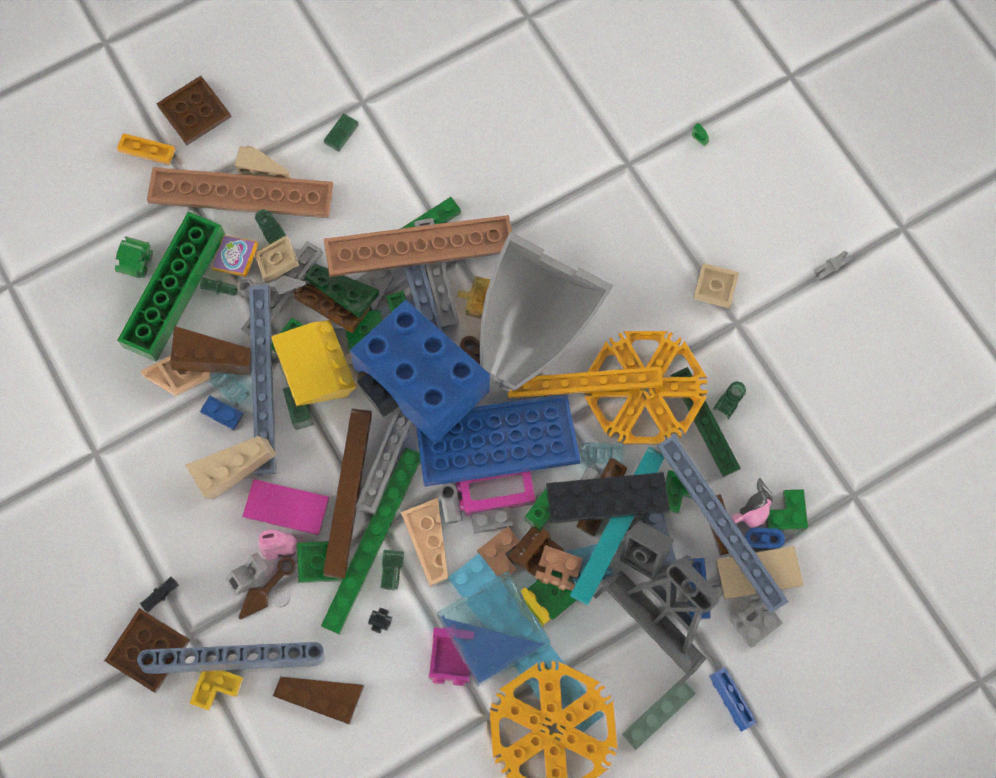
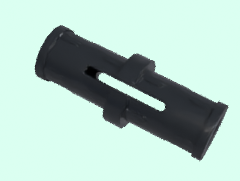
(159, 594)

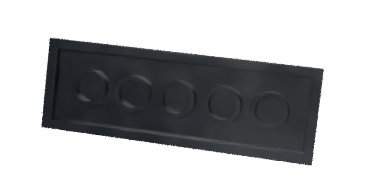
(607, 497)

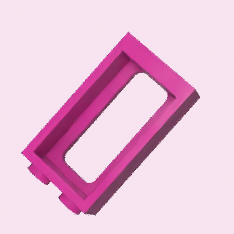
(513, 501)

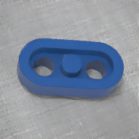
(763, 538)

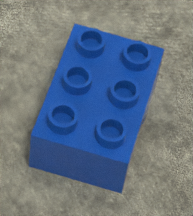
(421, 370)

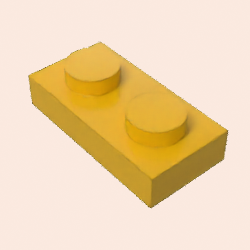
(540, 612)

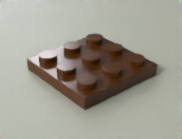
(193, 110)
(142, 634)

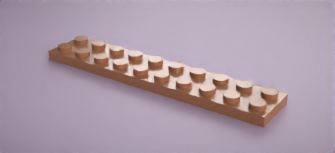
(240, 192)
(416, 245)

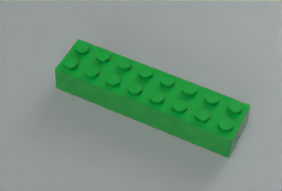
(171, 286)

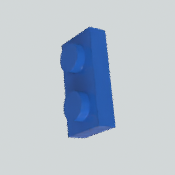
(221, 413)

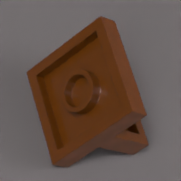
(530, 548)

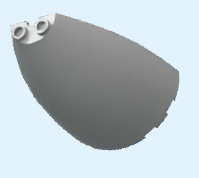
(533, 312)

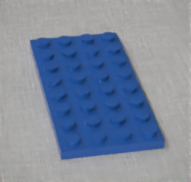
(502, 441)

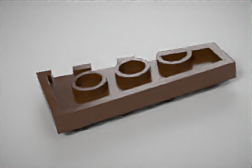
(326, 306)
(323, 697)

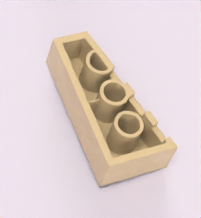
(227, 467)

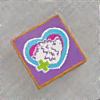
(234, 256)

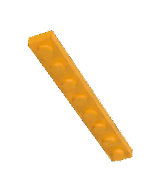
(590, 382)

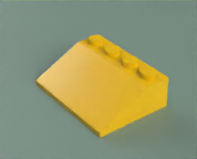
(314, 363)

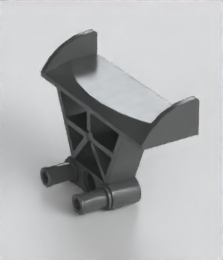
(655, 621)

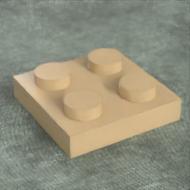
(276, 259)
(716, 285)

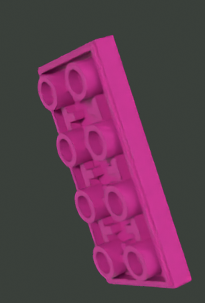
(286, 507)

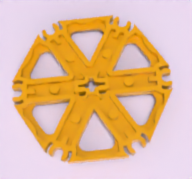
(655, 404)
(552, 709)

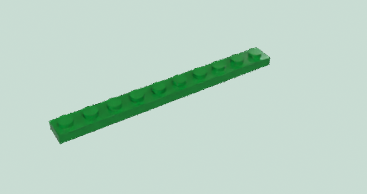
(371, 541)

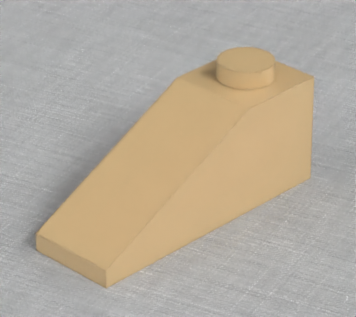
(254, 162)

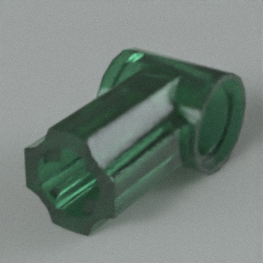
(392, 564)

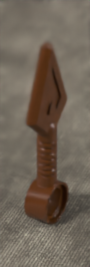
(258, 597)

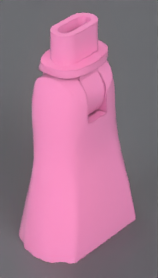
(275, 543)

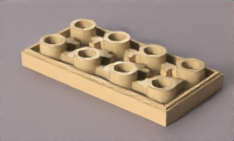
(780, 564)

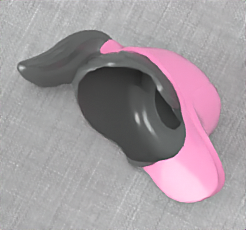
(757, 507)

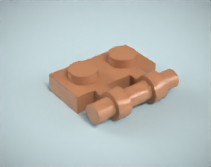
(560, 562)

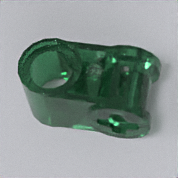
(270, 229)
(728, 401)

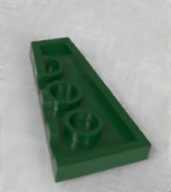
(344, 290)

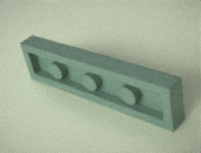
(658, 714)

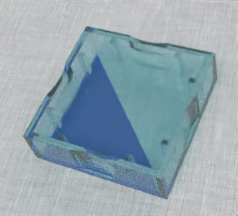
(493, 629)

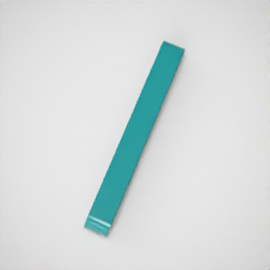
(611, 539)

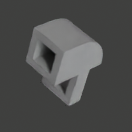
(248, 574)

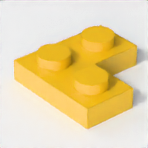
(210, 683)

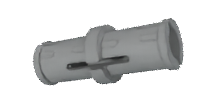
(832, 265)

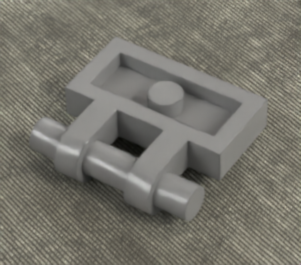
(758, 628)

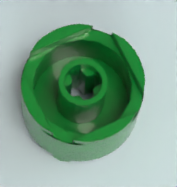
(133, 257)

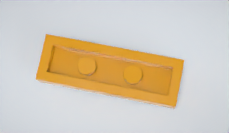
(146, 149)

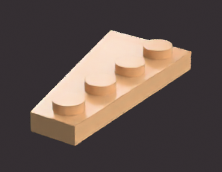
(427, 537)

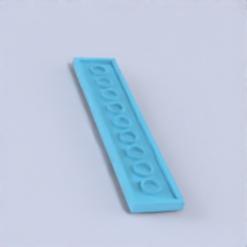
(469, 580)

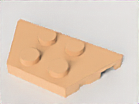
(173, 380)

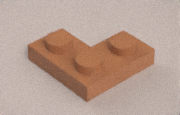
(495, 550)

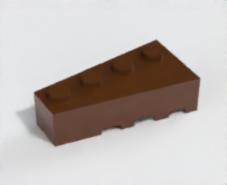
(208, 354)

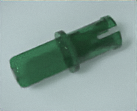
(218, 286)

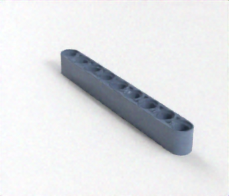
(223, 652)

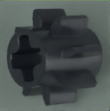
(380, 620)

